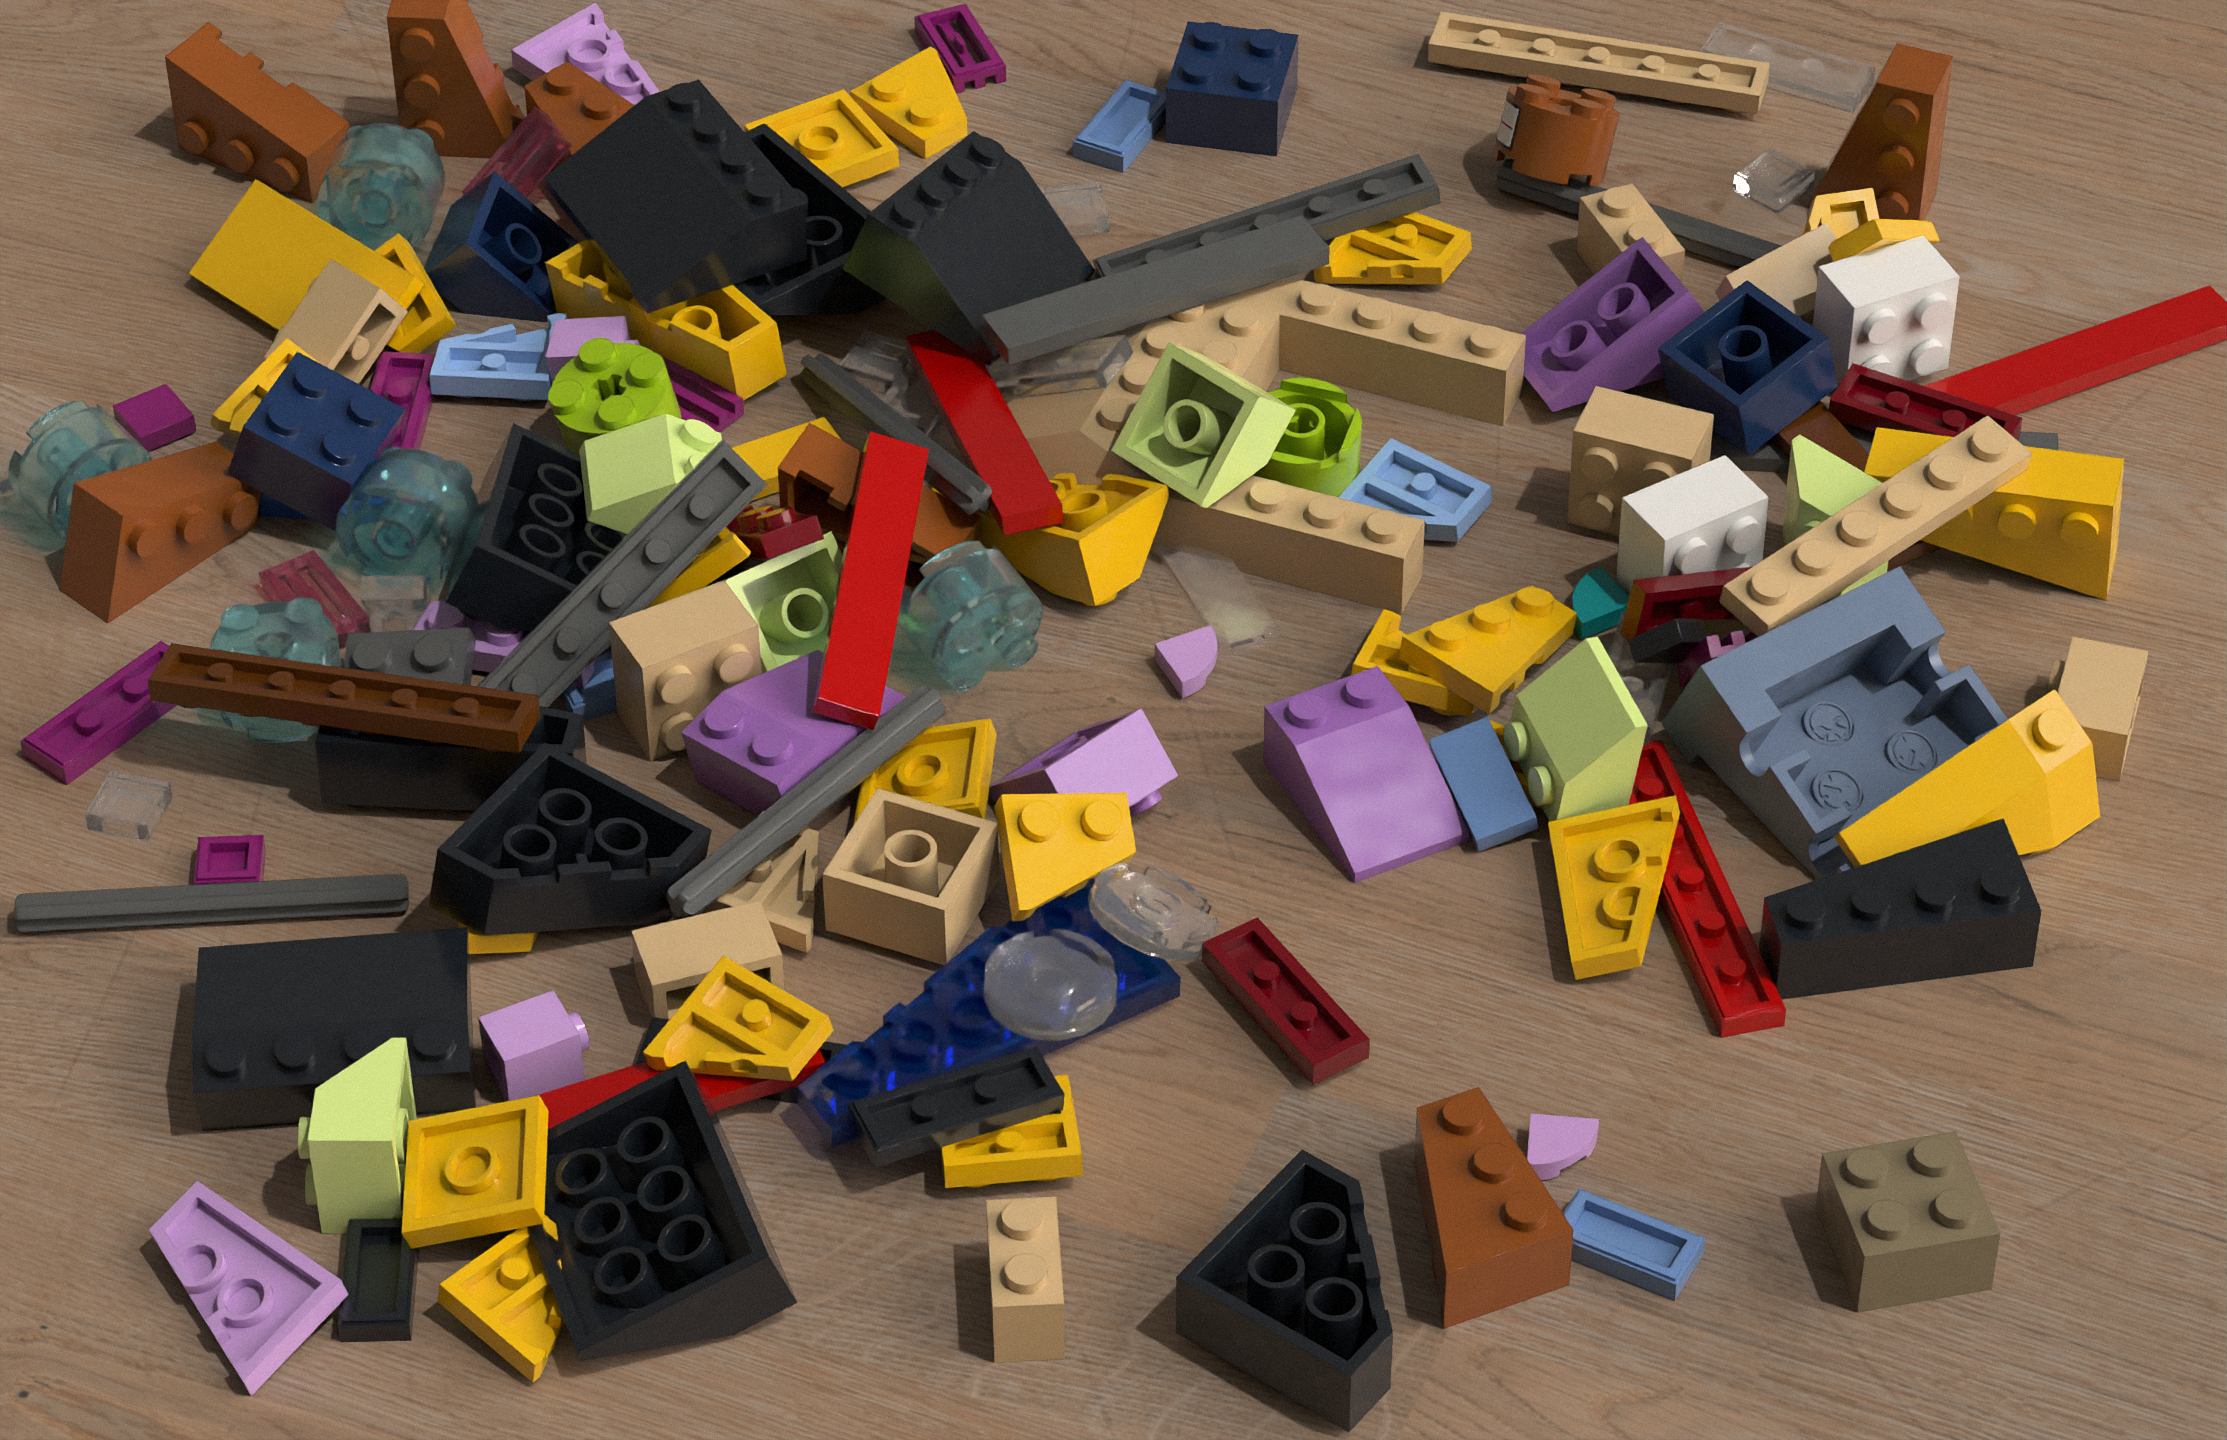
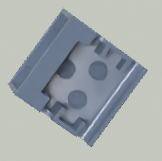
(1832, 715)

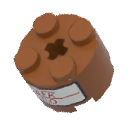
(1556, 131)

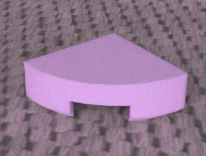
(1188, 659)
(1559, 1142)

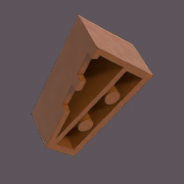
(575, 104)
(247, 119)
(1896, 136)
(1485, 1211)

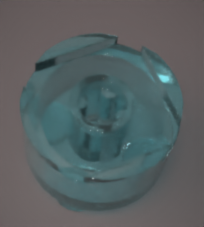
(382, 184)
(67, 448)
(408, 515)
(971, 614)
(281, 631)

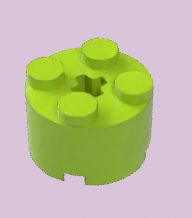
(609, 390)
(1321, 440)

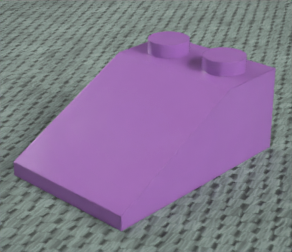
(1608, 330)
(764, 736)
(1362, 774)

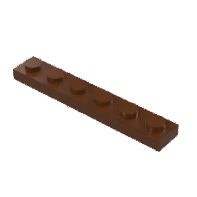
(344, 698)

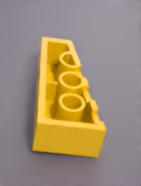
(711, 334)
(2045, 523)

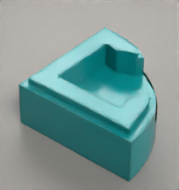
(1597, 603)

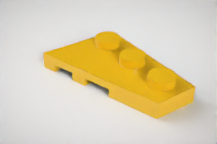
(1490, 645)
(1611, 881)

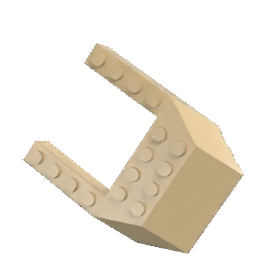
(1314, 333)

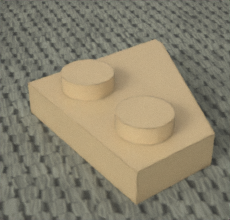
(786, 889)

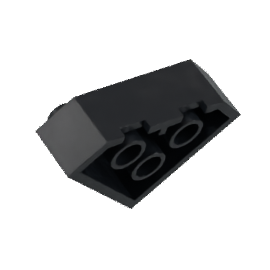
(564, 853)
(1296, 1294)

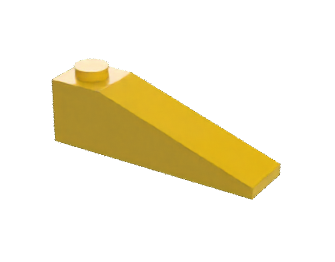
(1096, 546)
(2026, 770)

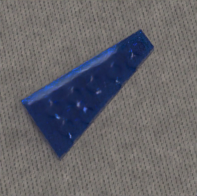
(953, 1026)

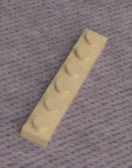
(1599, 62)
(1875, 527)

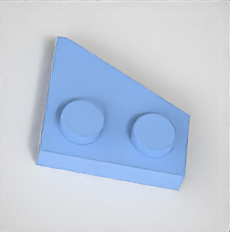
(494, 364)
(1421, 488)

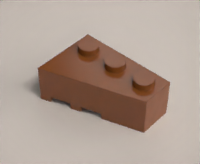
(448, 79)
(822, 481)
(150, 526)

